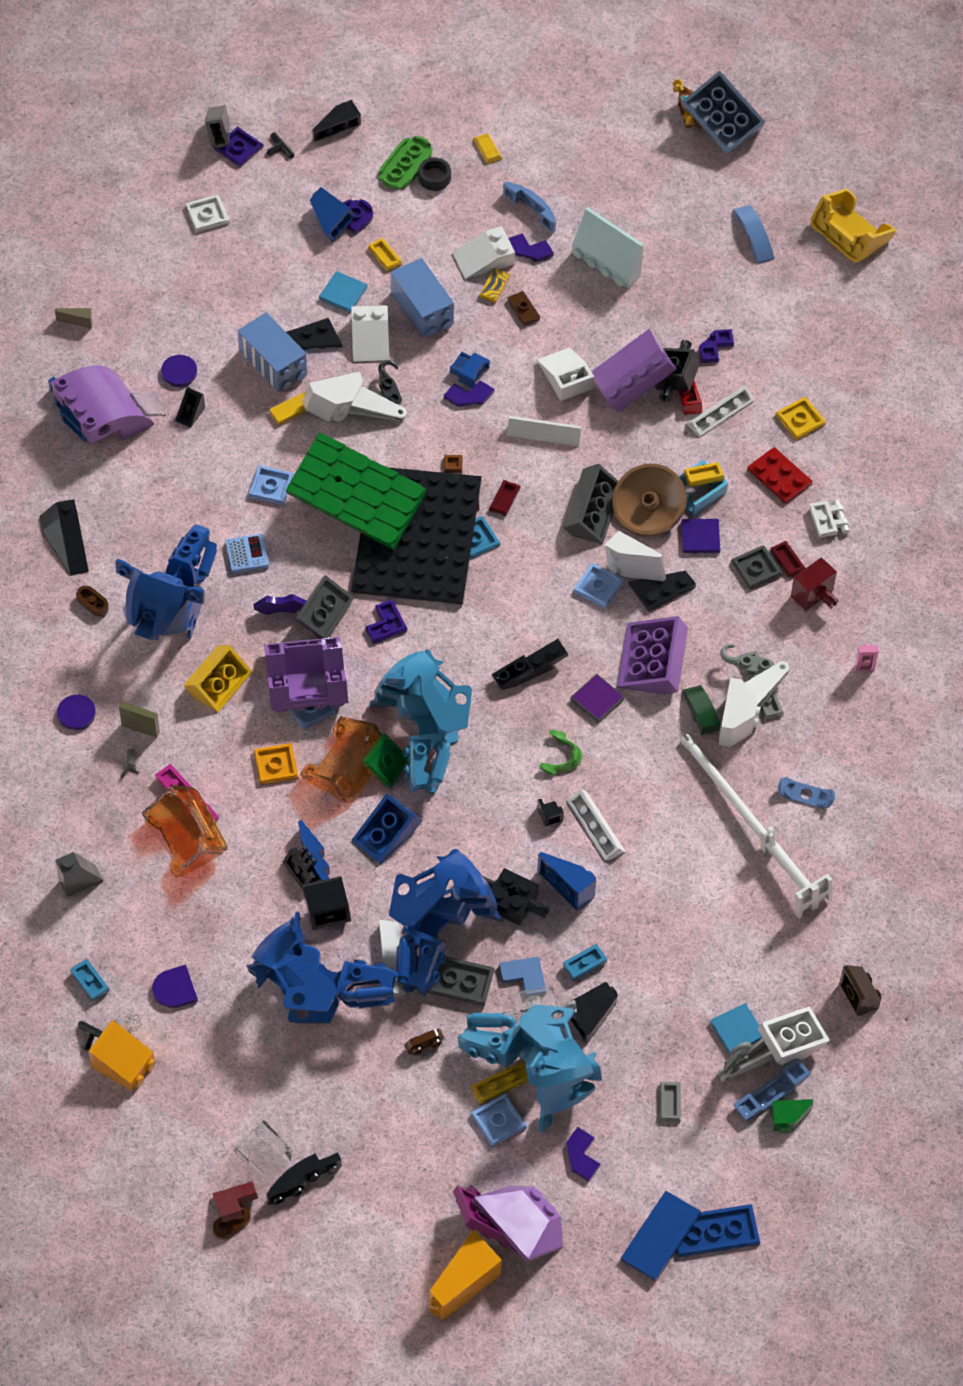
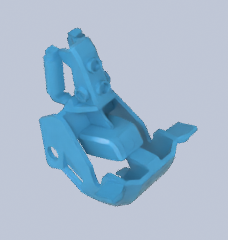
(423, 699)
(552, 1063)

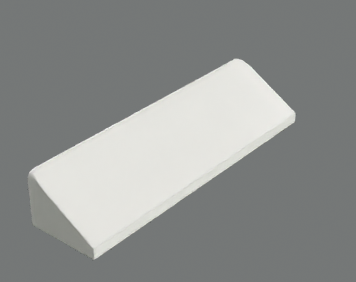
(720, 409)
(544, 431)
(597, 824)
(389, 941)

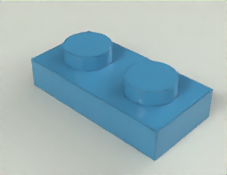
(584, 962)
(89, 980)

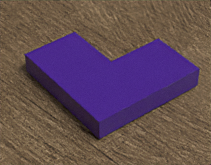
(390, 624)

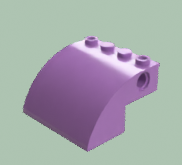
(100, 403)
(306, 674)

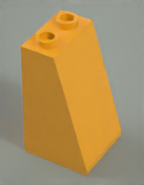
(464, 1277)

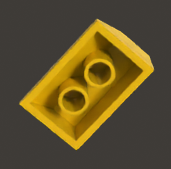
(218, 677)

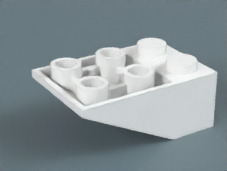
(567, 373)

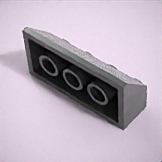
(592, 505)

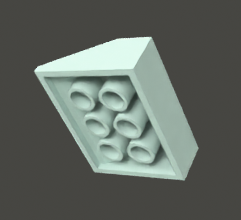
(608, 249)

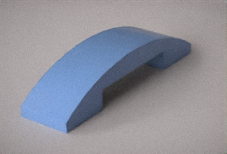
(517, 192)
(755, 232)
(774, 1090)

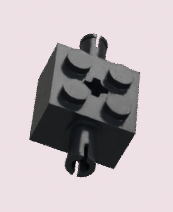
(686, 367)
(516, 896)

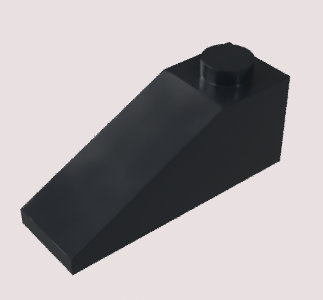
(337, 120)

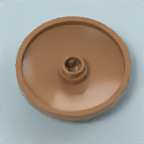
(649, 499)

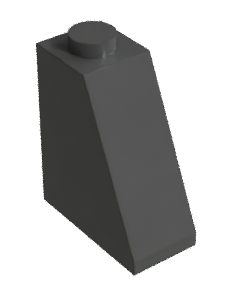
(218, 126)
(76, 873)

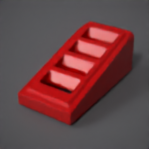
(691, 407)

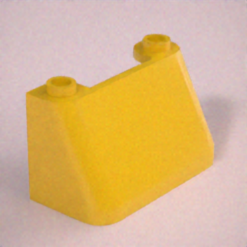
(846, 228)

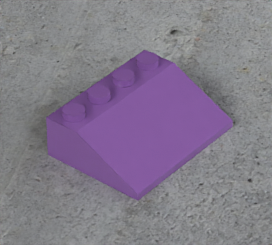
(633, 371)
(653, 655)

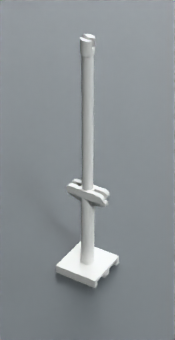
(809, 893)

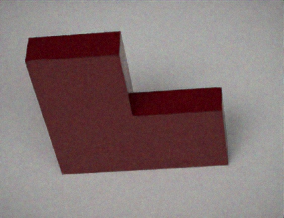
(229, 1200)

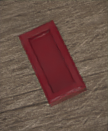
(505, 497)
(787, 559)

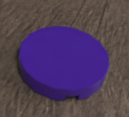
(179, 370)
(76, 712)

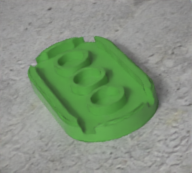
(404, 162)

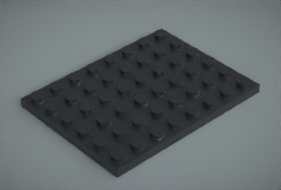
(434, 549)

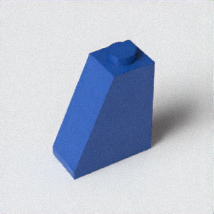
(331, 213)

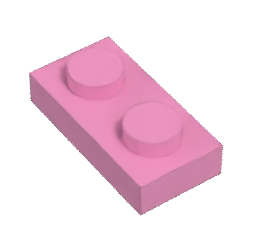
(866, 657)

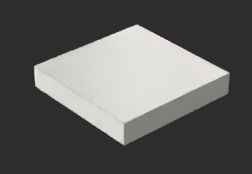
(207, 213)

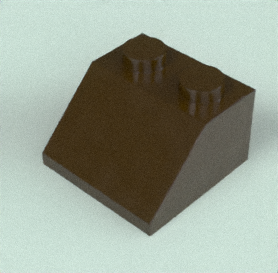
(859, 989)

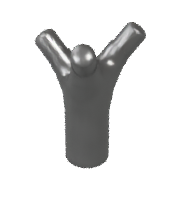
(130, 763)

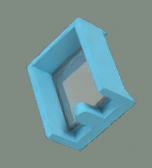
(702, 495)

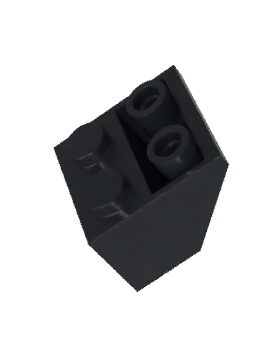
(326, 903)

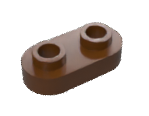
(95, 599)
(419, 1043)
(233, 1225)

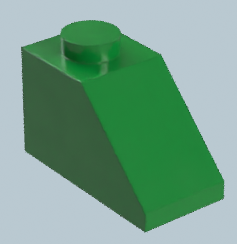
(789, 1113)

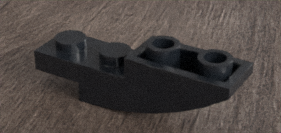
(529, 667)
(294, 1179)

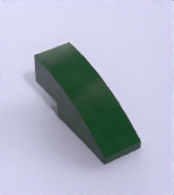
(702, 709)

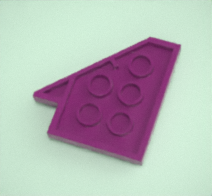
(475, 1218)

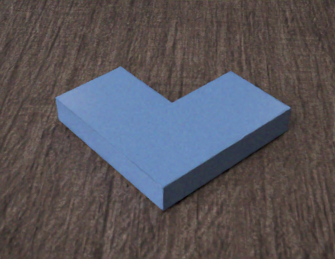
(523, 969)

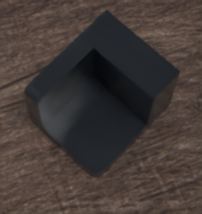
(550, 812)

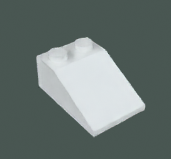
(484, 253)
(370, 333)
(633, 559)

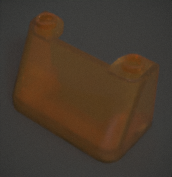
(341, 769)
(186, 828)

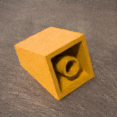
(121, 1056)

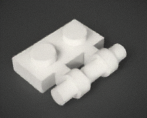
(823, 518)

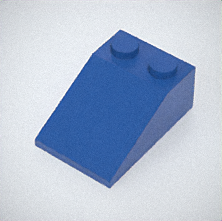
(386, 828)
(568, 879)

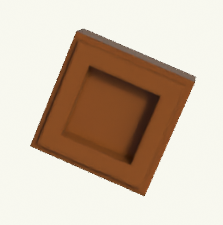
(452, 463)

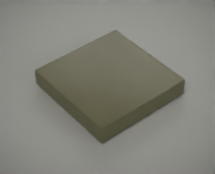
(139, 719)

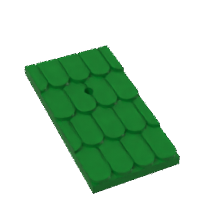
(356, 490)

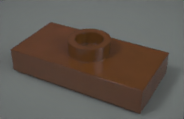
(523, 308)

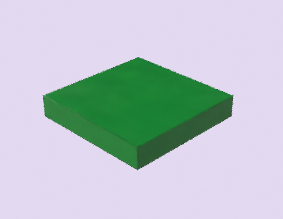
(385, 760)

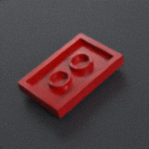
(779, 475)

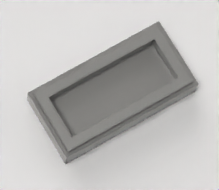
(670, 1101)

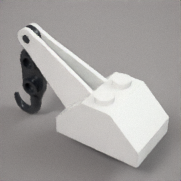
(343, 394)

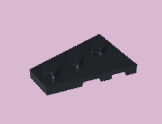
(316, 335)
(657, 593)

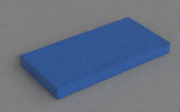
(721, 1231)
(660, 1235)

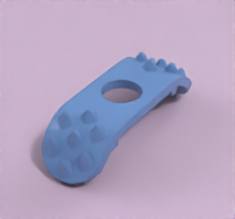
(791, 790)

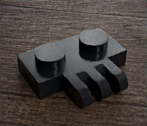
(301, 865)

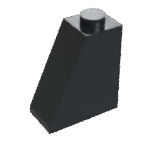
(593, 1009)

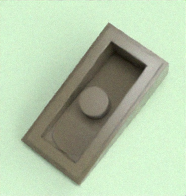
(75, 316)

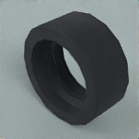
(437, 184)

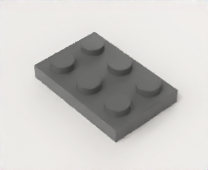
(324, 608)
(463, 981)

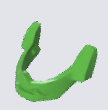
(568, 766)

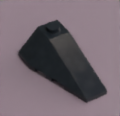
(63, 531)

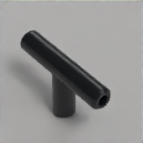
(280, 145)
(91, 1033)

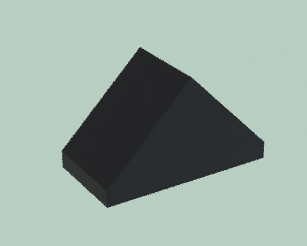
(191, 407)

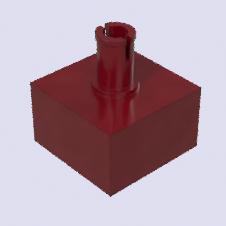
(815, 584)

